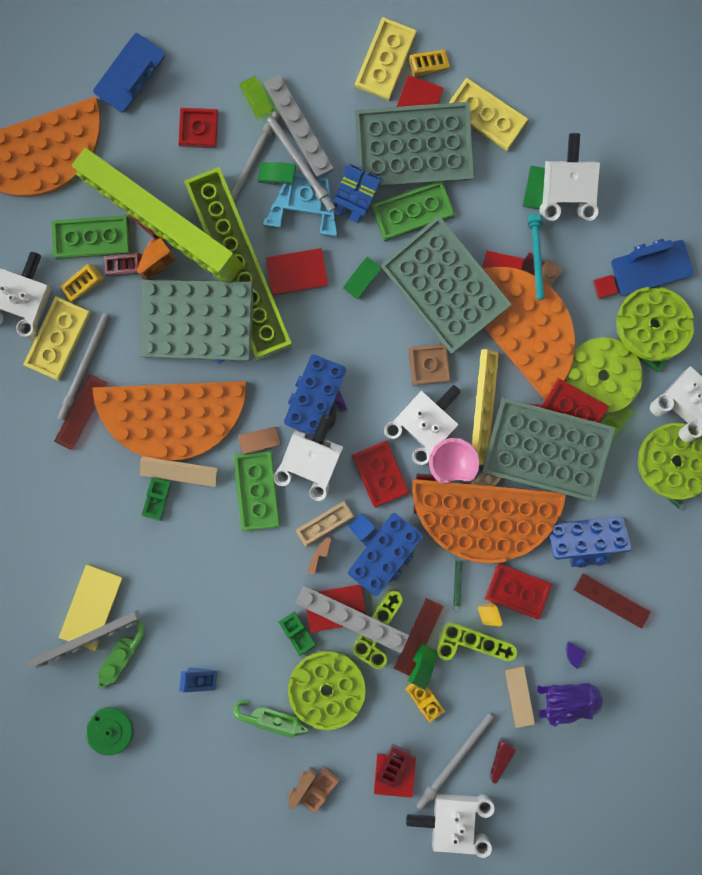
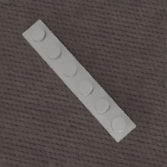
(298, 127)
(352, 619)
(76, 644)

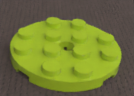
(649, 342)
(620, 364)
(658, 468)
(330, 710)

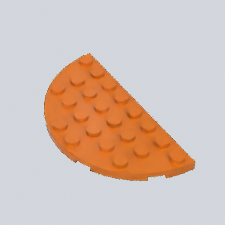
(40, 150)
(533, 332)
(170, 418)
(485, 520)

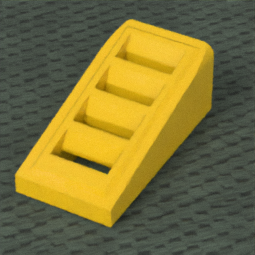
(420, 57)
(89, 268)
(490, 614)

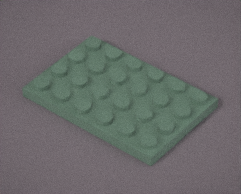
(416, 143)
(445, 284)
(196, 319)
(548, 449)

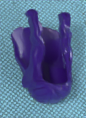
(570, 702)

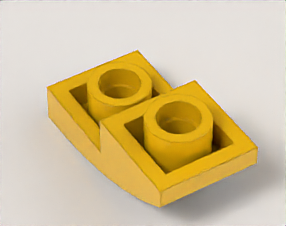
(425, 701)

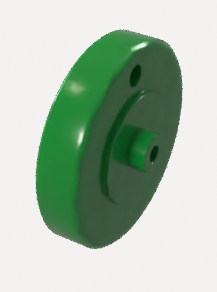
(109, 731)

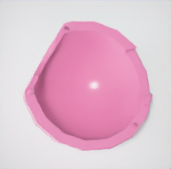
(453, 460)

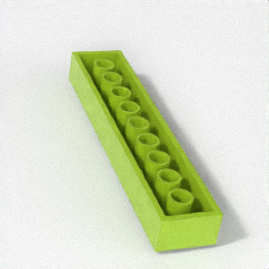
(157, 216)
(223, 224)

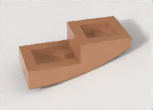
(259, 440)
(321, 551)
(319, 789)

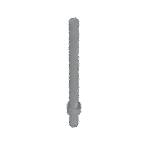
(266, 132)
(321, 193)
(68, 401)
(431, 791)

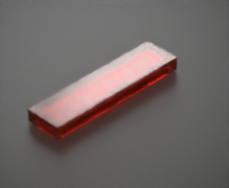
(79, 413)
(611, 601)
(419, 634)

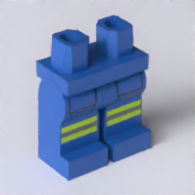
(353, 198)

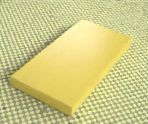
(385, 59)
(490, 115)
(57, 338)
(91, 604)

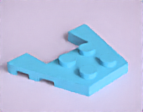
(302, 198)

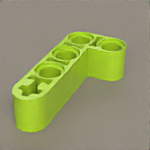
(477, 644)
(372, 649)

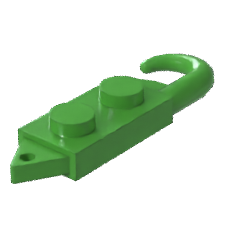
(120, 657)
(271, 720)

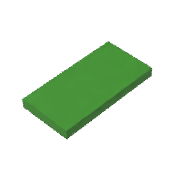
(412, 210)
(90, 237)
(256, 490)

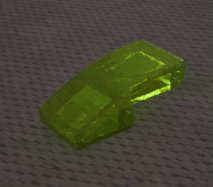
(256, 97)
(617, 418)

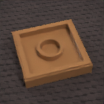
(429, 364)

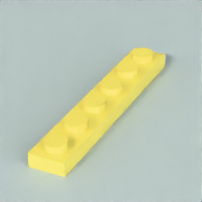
(485, 402)

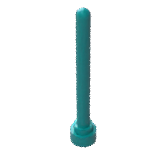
(535, 222)

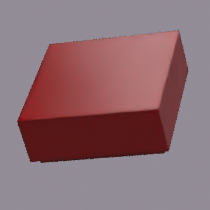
(605, 286)

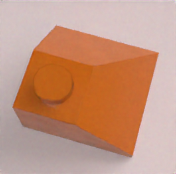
(155, 259)

